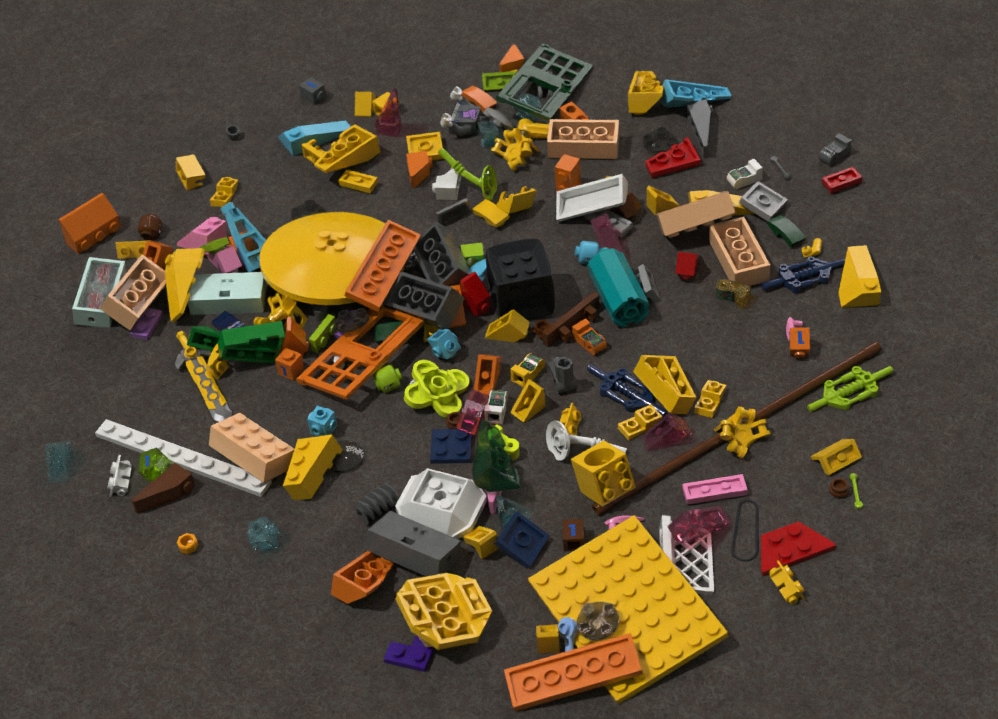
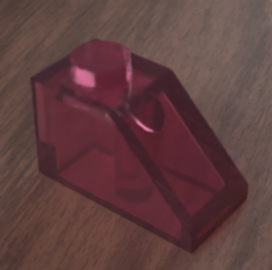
(667, 432)

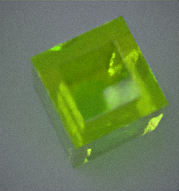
(152, 464)

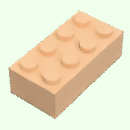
(583, 138)
(696, 213)
(739, 252)
(135, 292)
(251, 447)

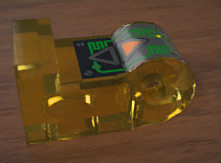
(733, 292)

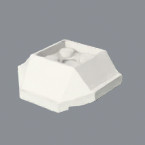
(442, 502)

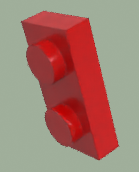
(842, 180)

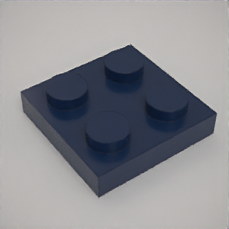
(450, 446)
(521, 539)

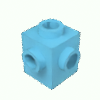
(444, 344)
(322, 421)

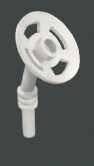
(563, 439)

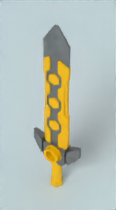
(198, 369)

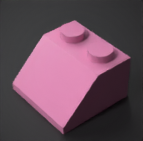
(206, 232)

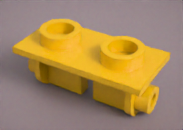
(130, 249)
(570, 419)
(782, 576)

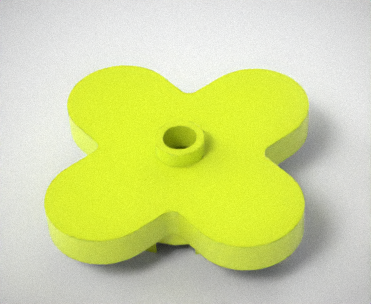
(436, 388)

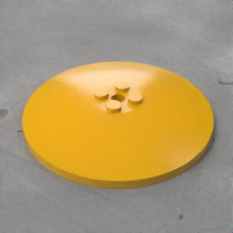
(305, 266)

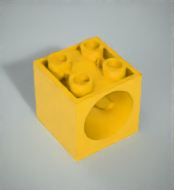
(603, 473)

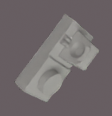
(646, 280)

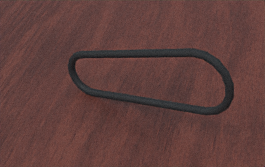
(756, 535)

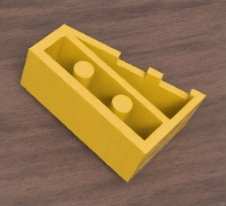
(666, 382)
(309, 464)

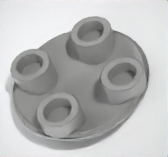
(499, 118)

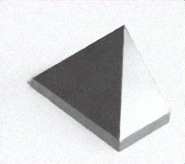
(453, 211)

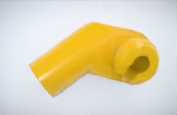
(814, 251)

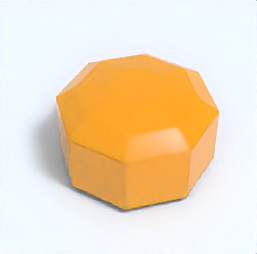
(187, 543)

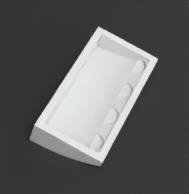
(591, 197)

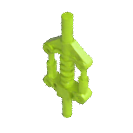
(863, 380)

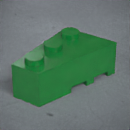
(252, 343)

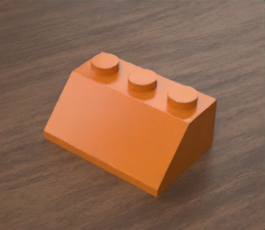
(89, 223)

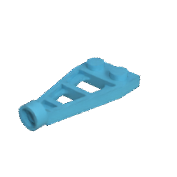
(233, 215)

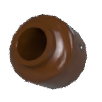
(150, 226)

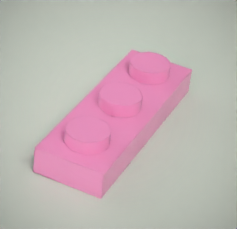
(714, 489)

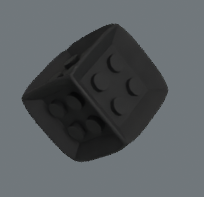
(520, 278)

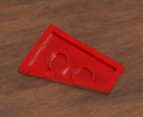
(675, 159)

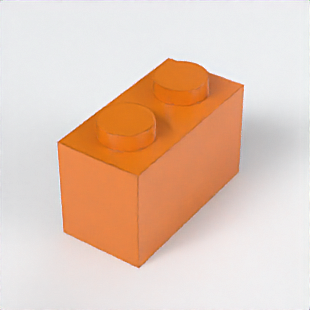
(567, 172)

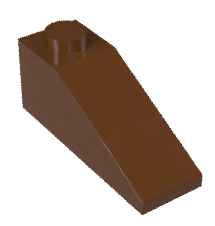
(165, 488)

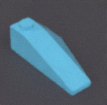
(679, 93)
(321, 132)

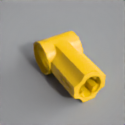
(534, 130)

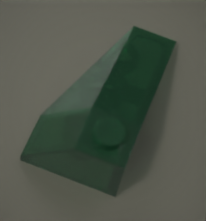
(491, 463)

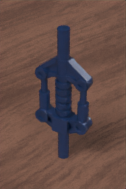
(791, 280)
(615, 379)

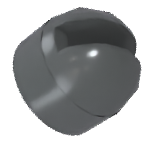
(230, 132)

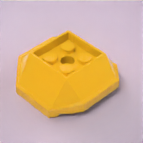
(444, 609)

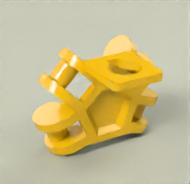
(515, 152)
(286, 309)
(740, 433)

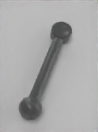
(787, 176)

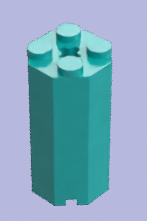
(618, 287)

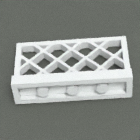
(667, 545)

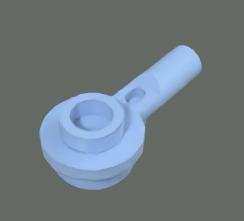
(568, 630)

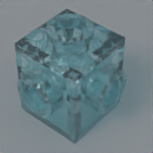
(530, 100)
(262, 534)

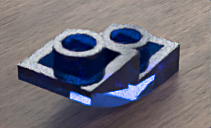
(227, 321)

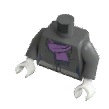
(464, 116)

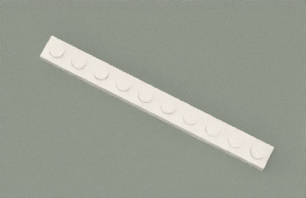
(183, 457)

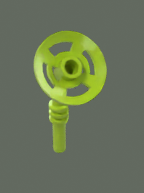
(487, 182)

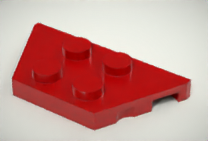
(791, 546)

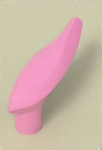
(792, 324)
(619, 519)

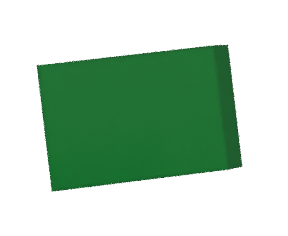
(203, 337)

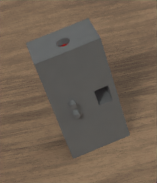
(413, 545)

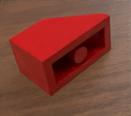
(687, 264)
(476, 296)

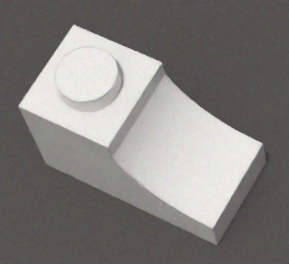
(447, 186)

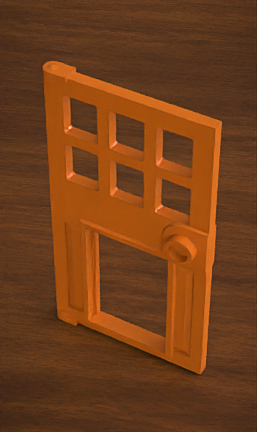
(359, 354)

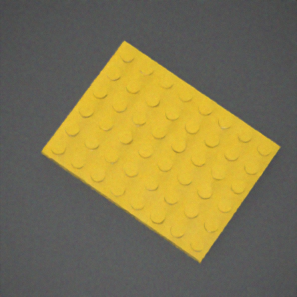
(647, 590)

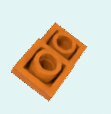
(479, 98)

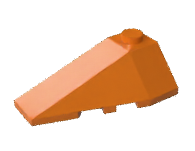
(360, 577)

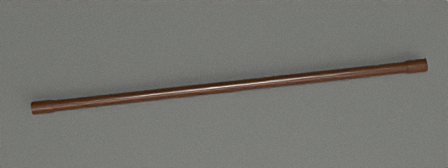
(712, 442)

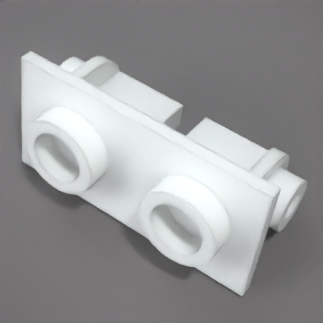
(120, 470)

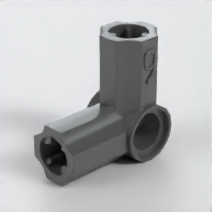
(563, 374)

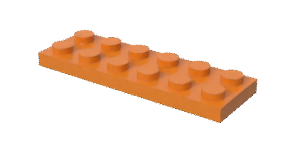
(382, 265)
(573, 672)

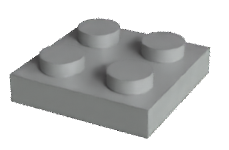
(763, 201)

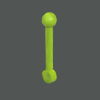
(858, 504)

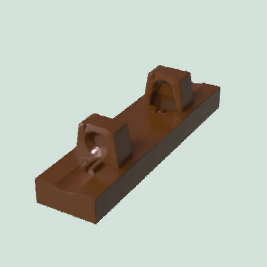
(561, 328)

